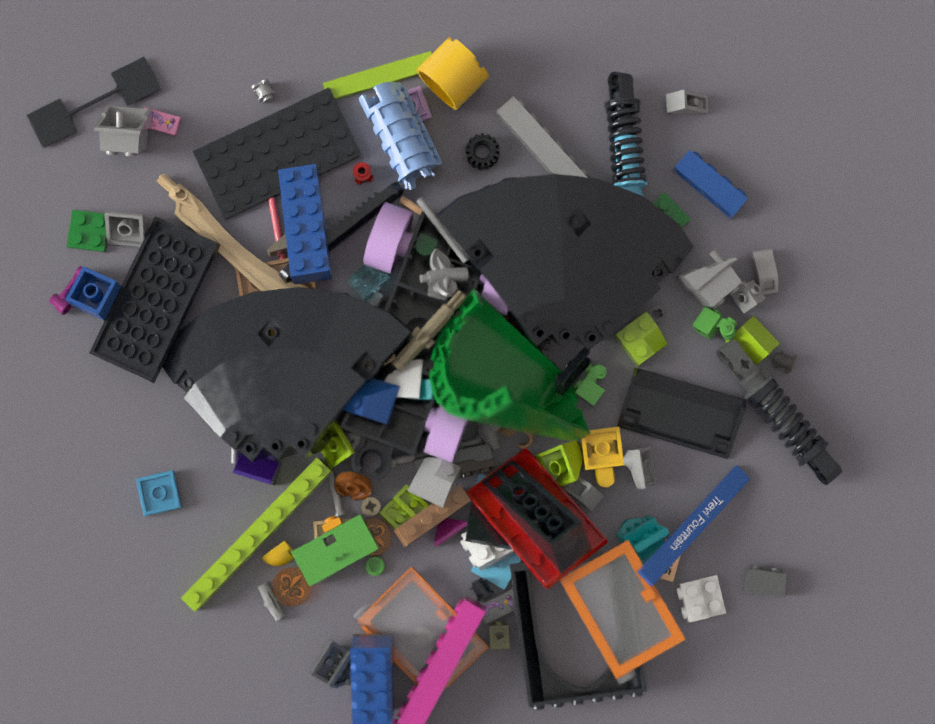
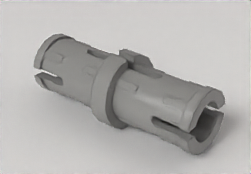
(271, 601)

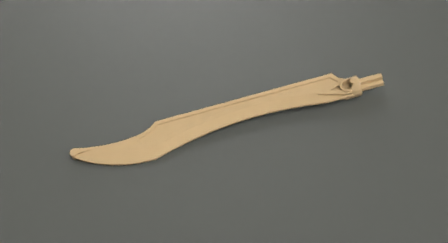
(200, 220)

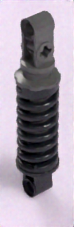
(764, 392)

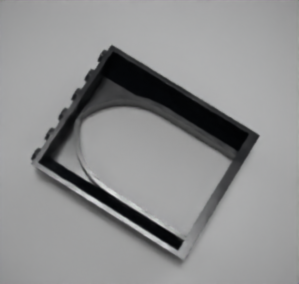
(541, 682)

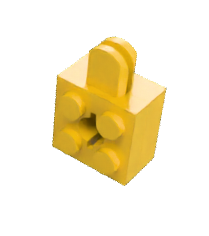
(602, 453)

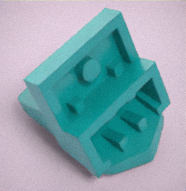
(643, 535)

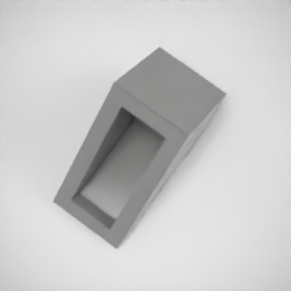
(584, 493)

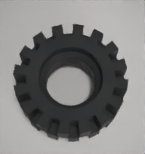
(482, 140)

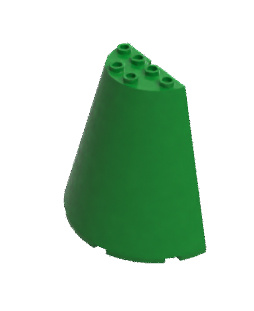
(499, 377)

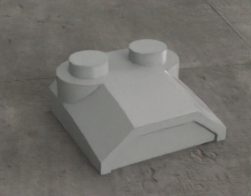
(641, 466)

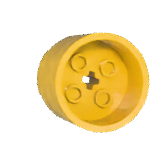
(452, 73)

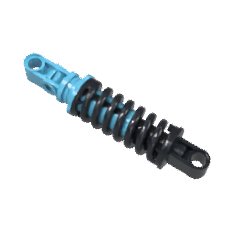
(623, 134)

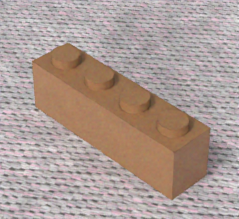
(431, 517)

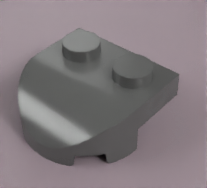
(333, 665)

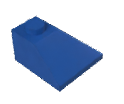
(374, 401)

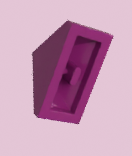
(447, 529)

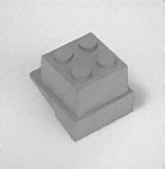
(124, 130)
(711, 282)

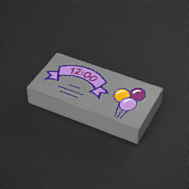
(499, 606)

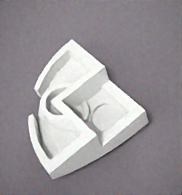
(408, 380)

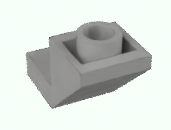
(766, 271)

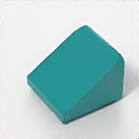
(425, 390)

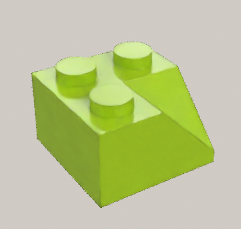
(641, 339)

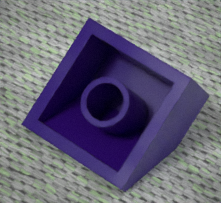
(262, 470)

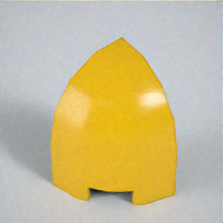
(279, 555)

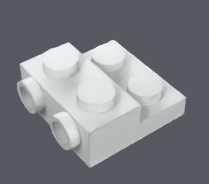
(484, 555)
(701, 598)

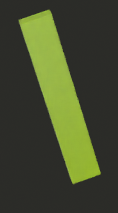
(369, 78)

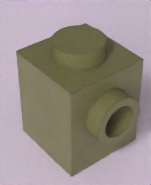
(499, 635)

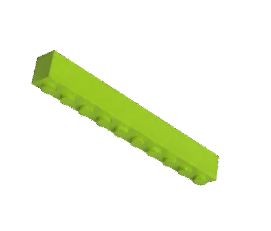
(257, 534)

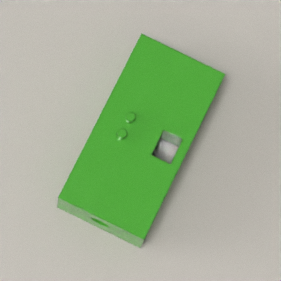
(335, 550)

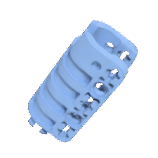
(401, 132)

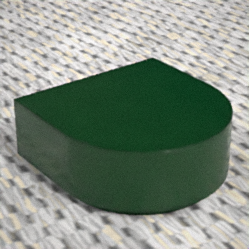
(426, 245)

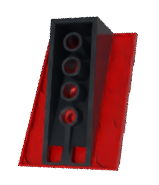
(536, 518)

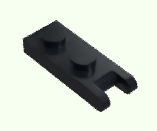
(572, 371)

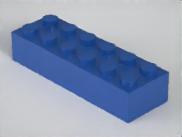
(304, 224)

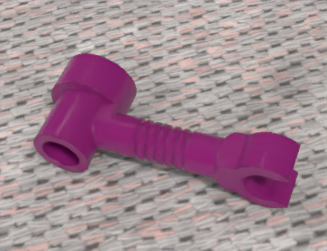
(59, 301)

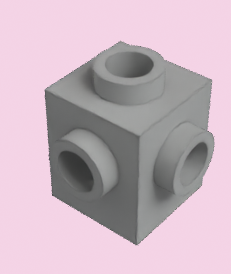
(748, 296)

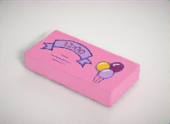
(165, 122)

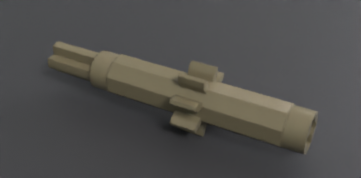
(423, 337)

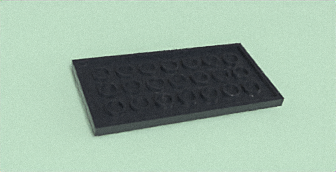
(246, 162)
(154, 299)

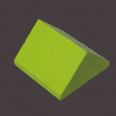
(755, 340)

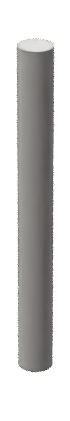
(431, 215)

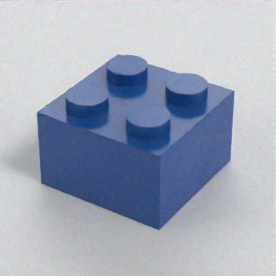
(93, 293)

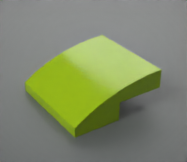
(402, 508)

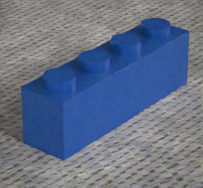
(710, 184)

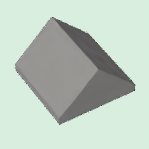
(125, 228)

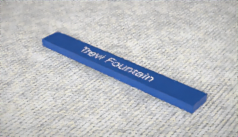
(693, 525)

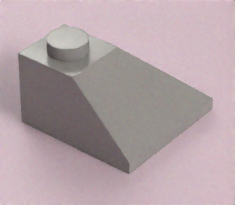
(435, 480)

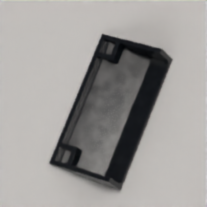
(681, 413)

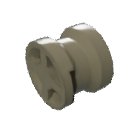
(371, 506)

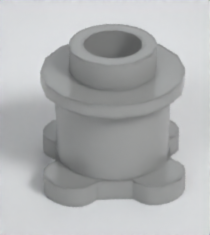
(264, 91)

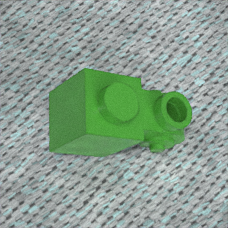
(711, 322)
(587, 388)

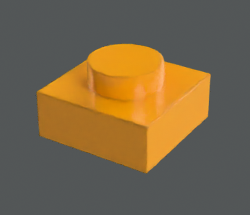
(331, 523)

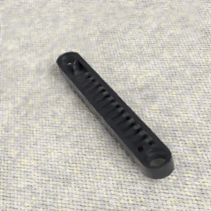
(356, 220)

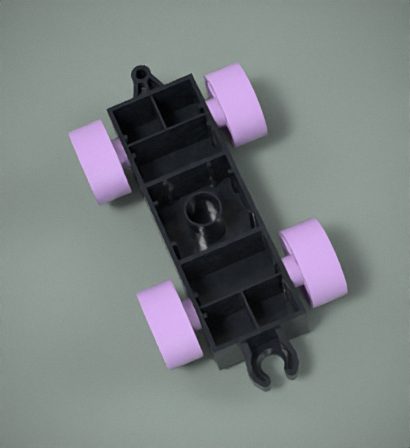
(411, 304)

